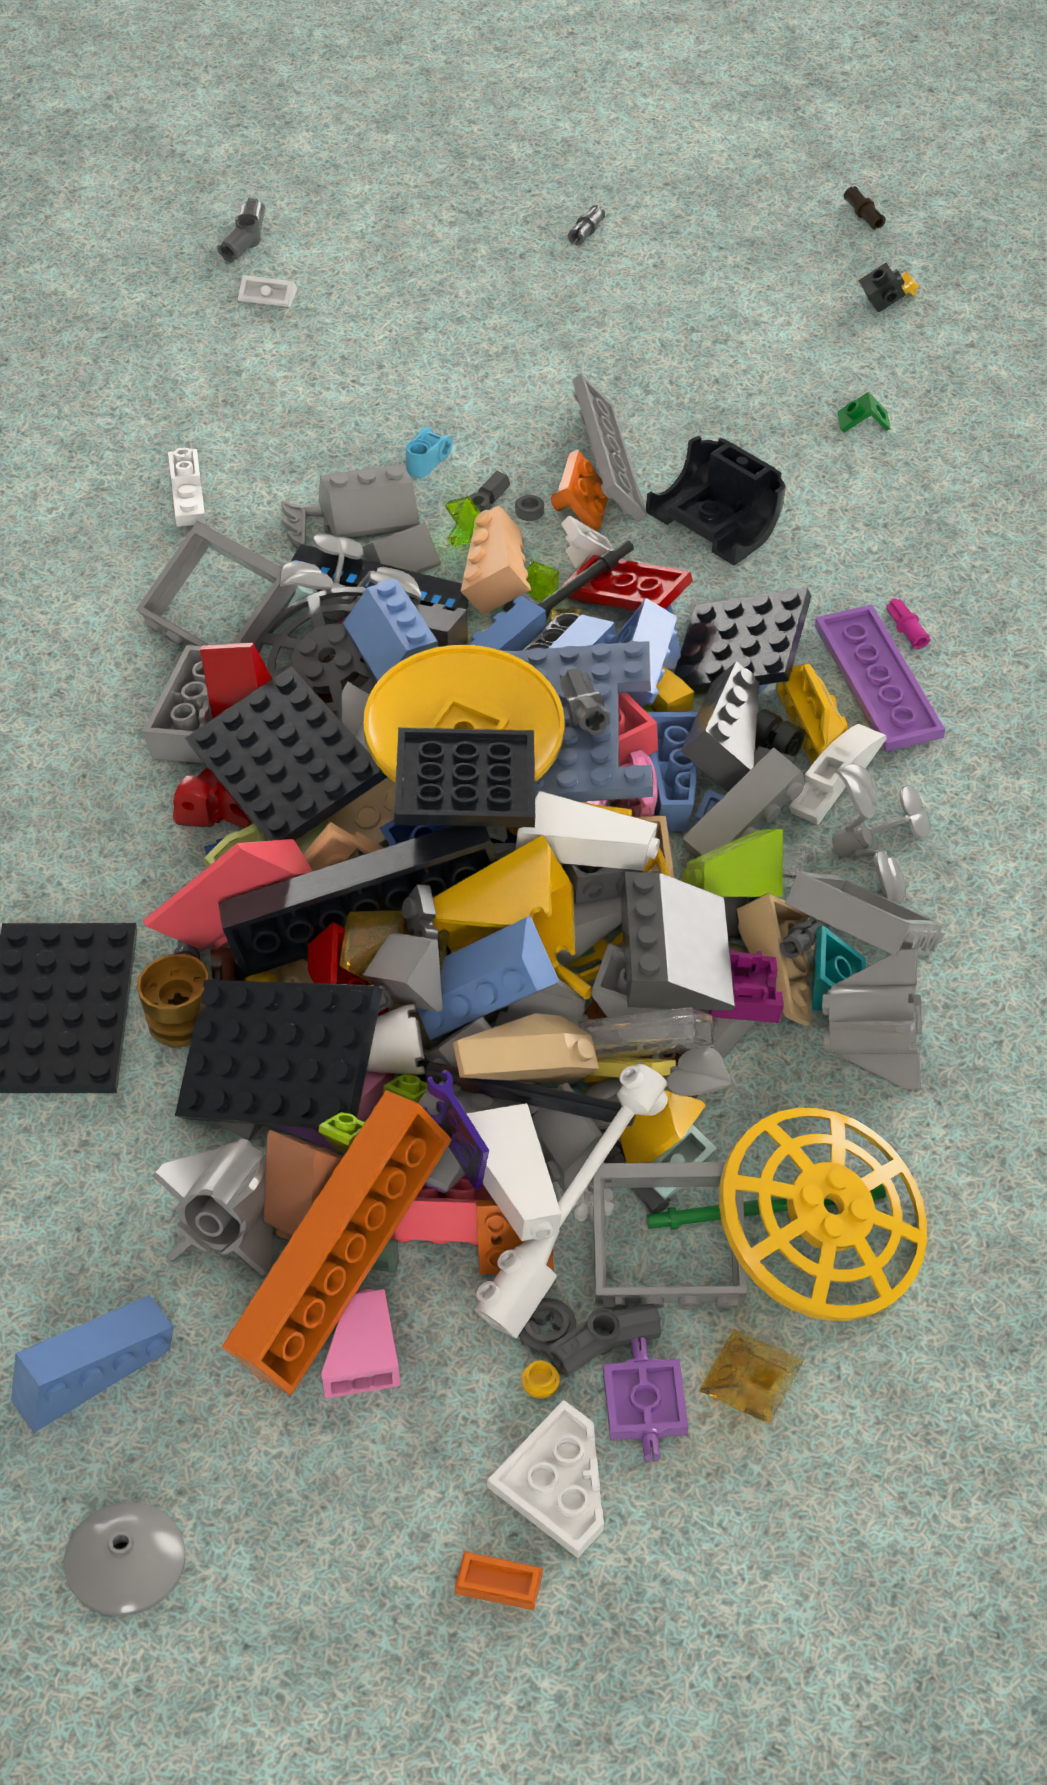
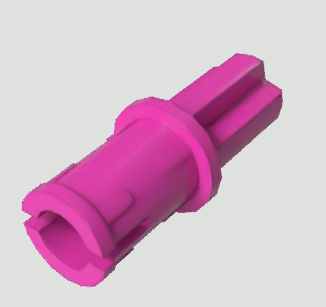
(908, 623)

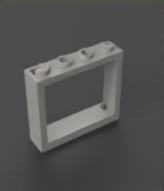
(181, 566)
(864, 914)
(654, 1176)

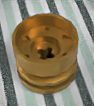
(171, 997)

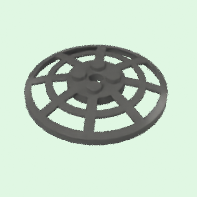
(317, 644)

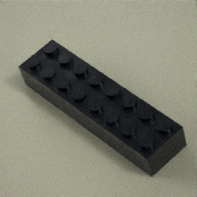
(280, 920)

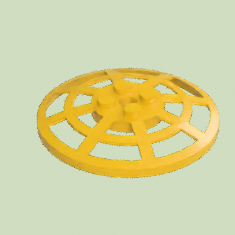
(812, 1220)

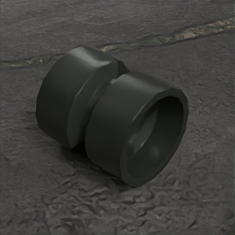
(775, 733)

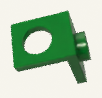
(861, 409)

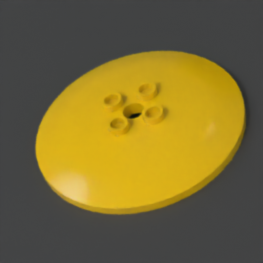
(463, 691)

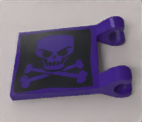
(466, 1141)

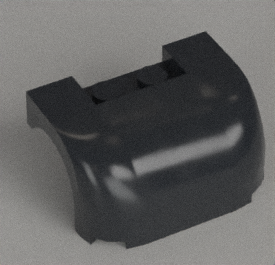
(723, 498)

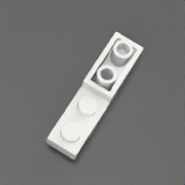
(186, 487)
(822, 784)

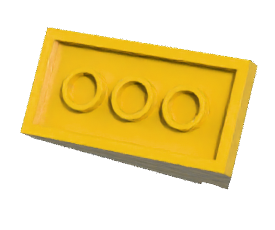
(507, 891)

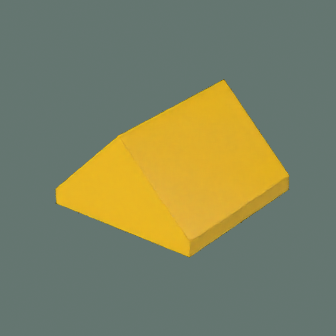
(657, 1133)

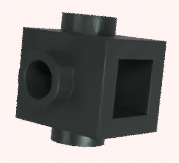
(883, 287)

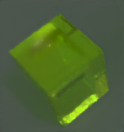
(464, 514)
(542, 580)

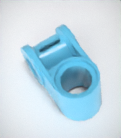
(426, 452)

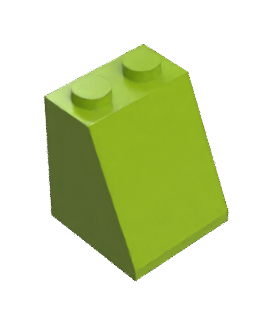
(742, 867)

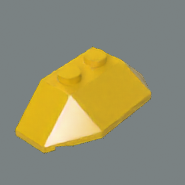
(812, 709)

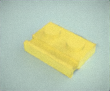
(615, 1066)

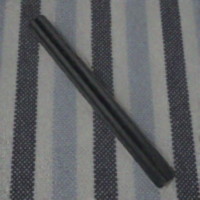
(532, 1094)

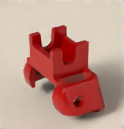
(204, 801)

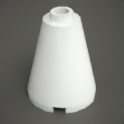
(397, 1043)

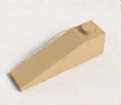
(763, 928)
(528, 1050)

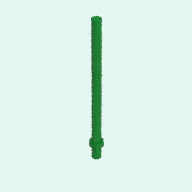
(710, 1213)

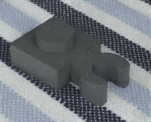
(419, 912)

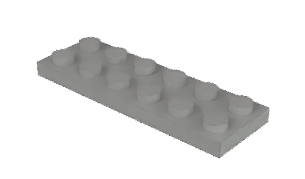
(608, 448)

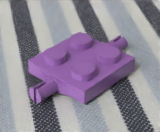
(645, 1399)

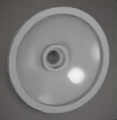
(128, 1578)

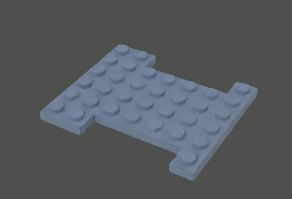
(587, 763)

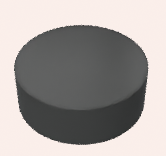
(529, 507)

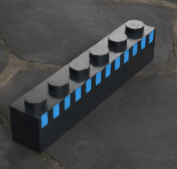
(354, 570)

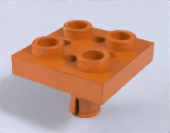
(581, 491)
(494, 1223)

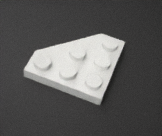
(556, 1479)

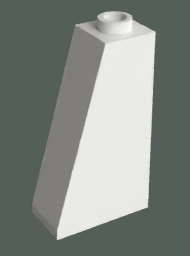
(591, 834)
(518, 1172)

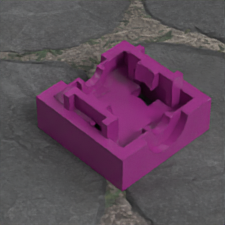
(753, 989)

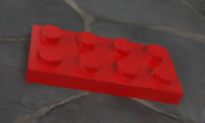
(631, 584)

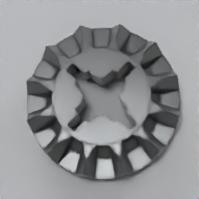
(562, 1323)

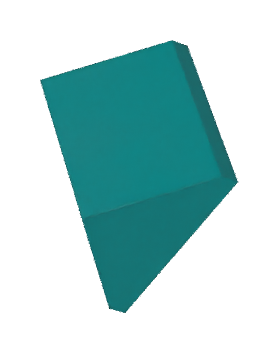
(831, 964)

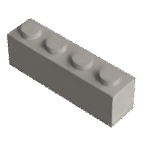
(747, 805)

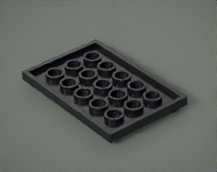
(285, 758)
(63, 1005)
(278, 1052)

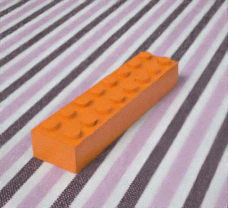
(337, 1242)

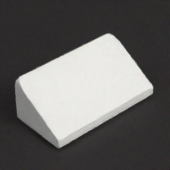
(267, 291)

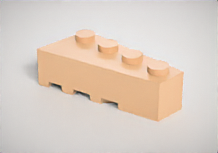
(494, 562)

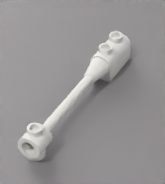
(524, 1274)

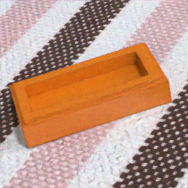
(498, 1580)

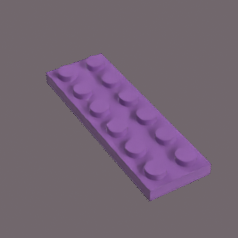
(879, 677)

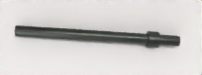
(605, 562)

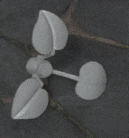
(310, 576)
(855, 838)
(696, 1074)

